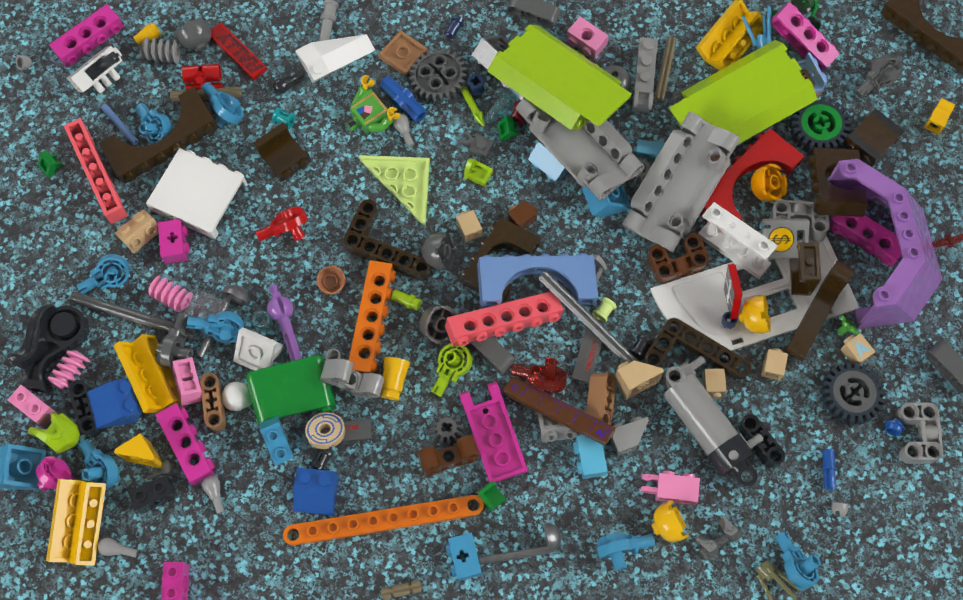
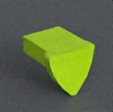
(477, 172)

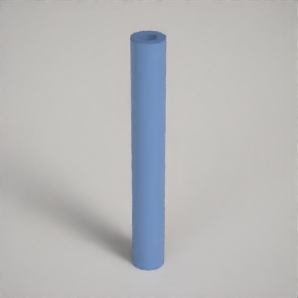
(120, 125)

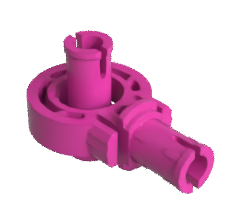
(56, 470)

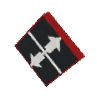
(733, 291)

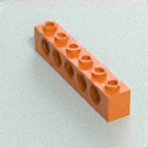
(376, 272)

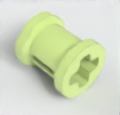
(604, 309)

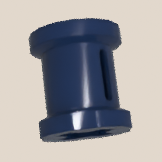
(476, 79)

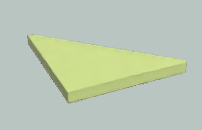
(405, 178)

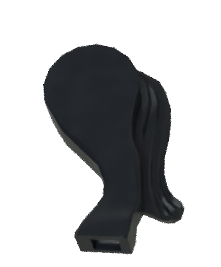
(47, 338)

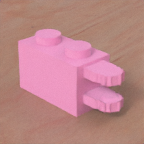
(673, 487)

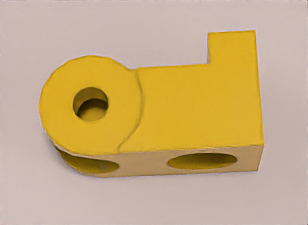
(939, 116)

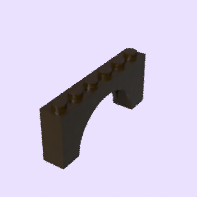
(909, 18)
(133, 161)

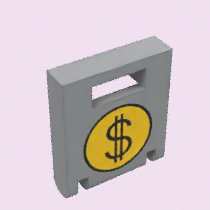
(784, 234)

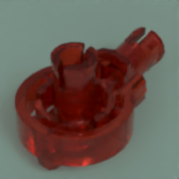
(543, 376)

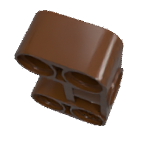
(681, 266)
(464, 453)

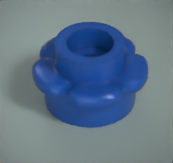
(894, 427)

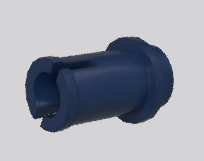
(454, 26)

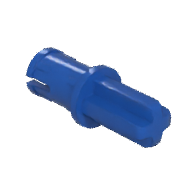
(829, 469)

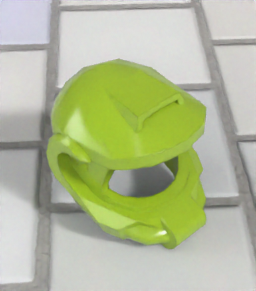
(60, 435)

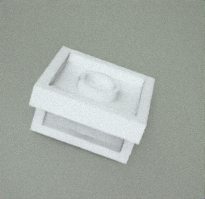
(255, 350)

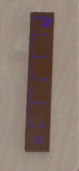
(559, 411)

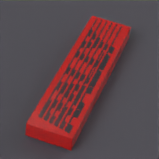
(238, 52)

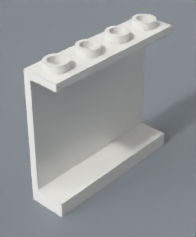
(195, 192)

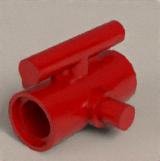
(201, 74)

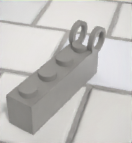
(644, 75)

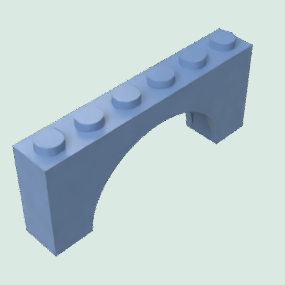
(574, 271)

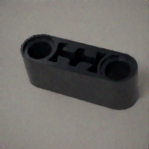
(78, 407)
(768, 438)

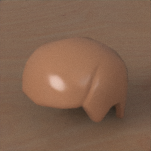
(331, 280)

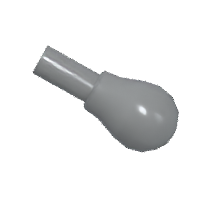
(402, 126)
(211, 486)
(110, 547)

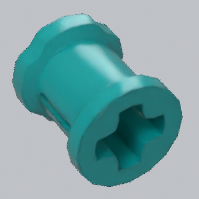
(283, 117)

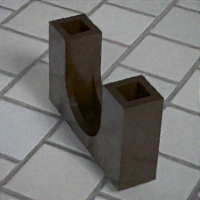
(827, 197)
(502, 236)

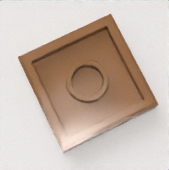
(402, 52)

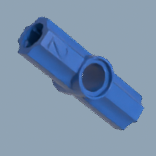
(403, 99)

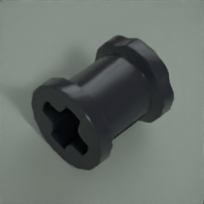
(641, 346)
(320, 459)

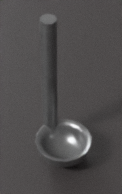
(231, 293)
(553, 541)

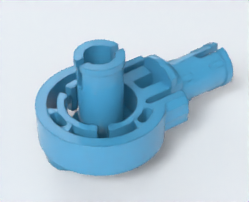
(224, 105)
(154, 125)
(107, 274)
(218, 326)
(98, 465)
(617, 544)
(797, 564)

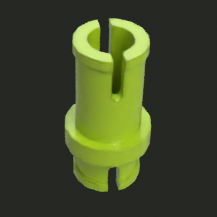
(409, 301)

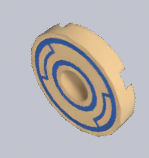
(322, 421)

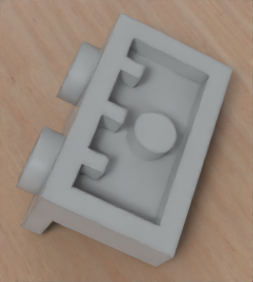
(553, 430)

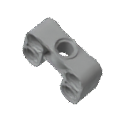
(802, 210)
(341, 374)
(928, 431)

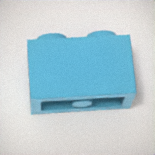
(591, 457)

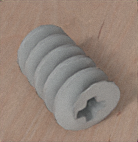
(160, 51)

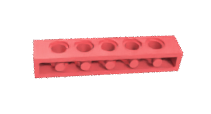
(95, 171)
(511, 311)

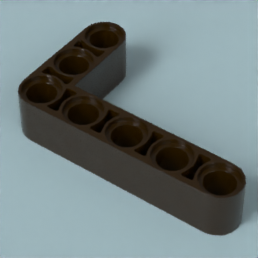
(381, 248)
(819, 310)
(696, 347)

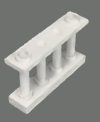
(737, 240)

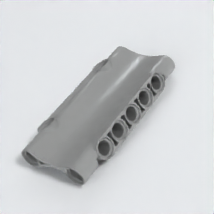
(592, 155)
(680, 182)

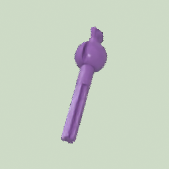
(281, 309)

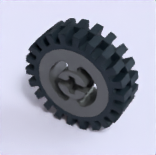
(866, 407)

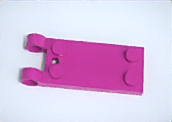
(494, 436)

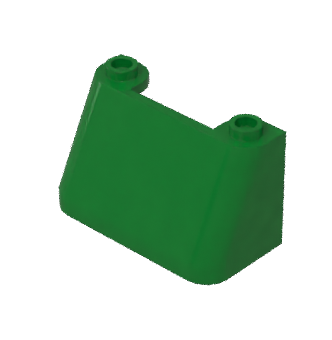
(290, 389)

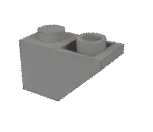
(628, 436)

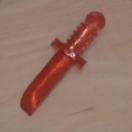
(948, 240)

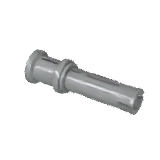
(328, 18)

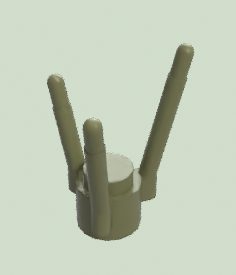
(769, 571)

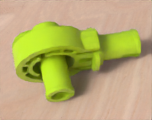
(451, 366)

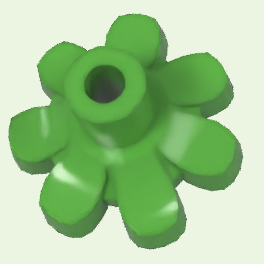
(847, 326)

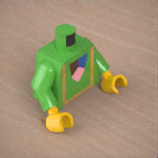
(369, 110)

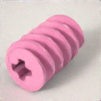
(168, 295)
(68, 369)

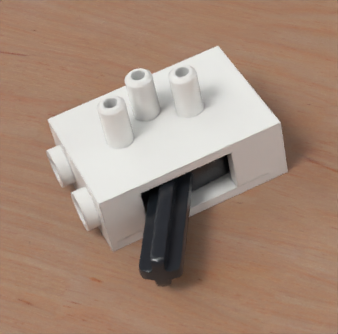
(96, 69)

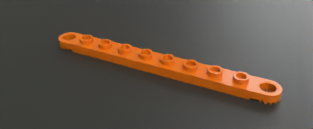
(383, 520)

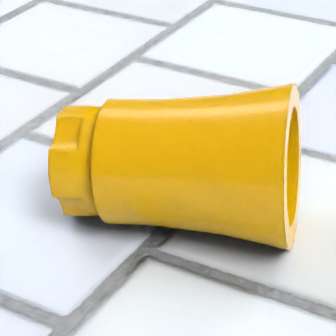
(394, 374)

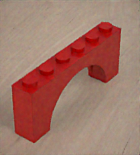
(767, 150)

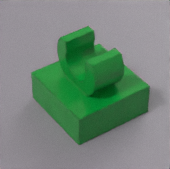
(506, 128)
(48, 163)

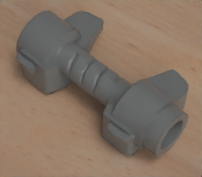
(709, 548)

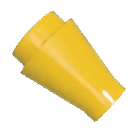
(150, 31)

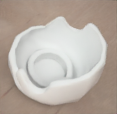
(236, 396)

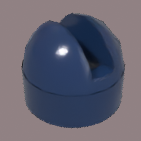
(731, 324)

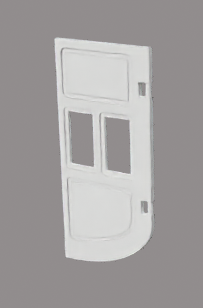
(702, 302)

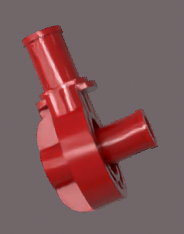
(287, 220)

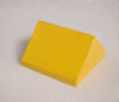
(139, 451)

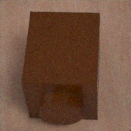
(523, 215)

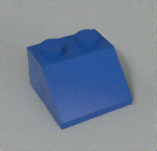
(114, 404)
(315, 491)

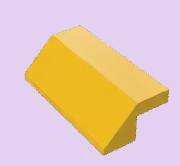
(729, 37)
(151, 382)
(76, 522)

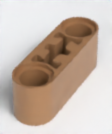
(601, 396)
(208, 410)

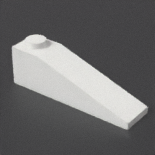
(331, 55)

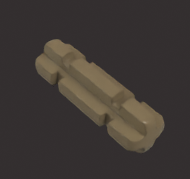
(401, 590)

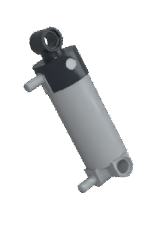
(708, 424)

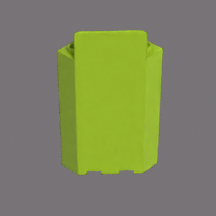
(558, 79)
(749, 93)

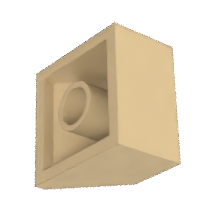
(636, 377)

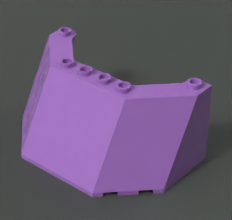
(918, 271)

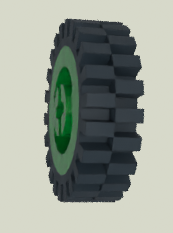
(823, 115)

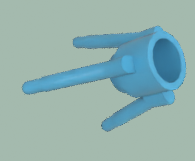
(762, 39)

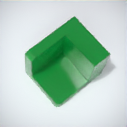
(491, 496)

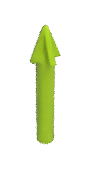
(477, 114)

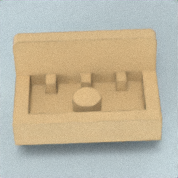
(138, 231)

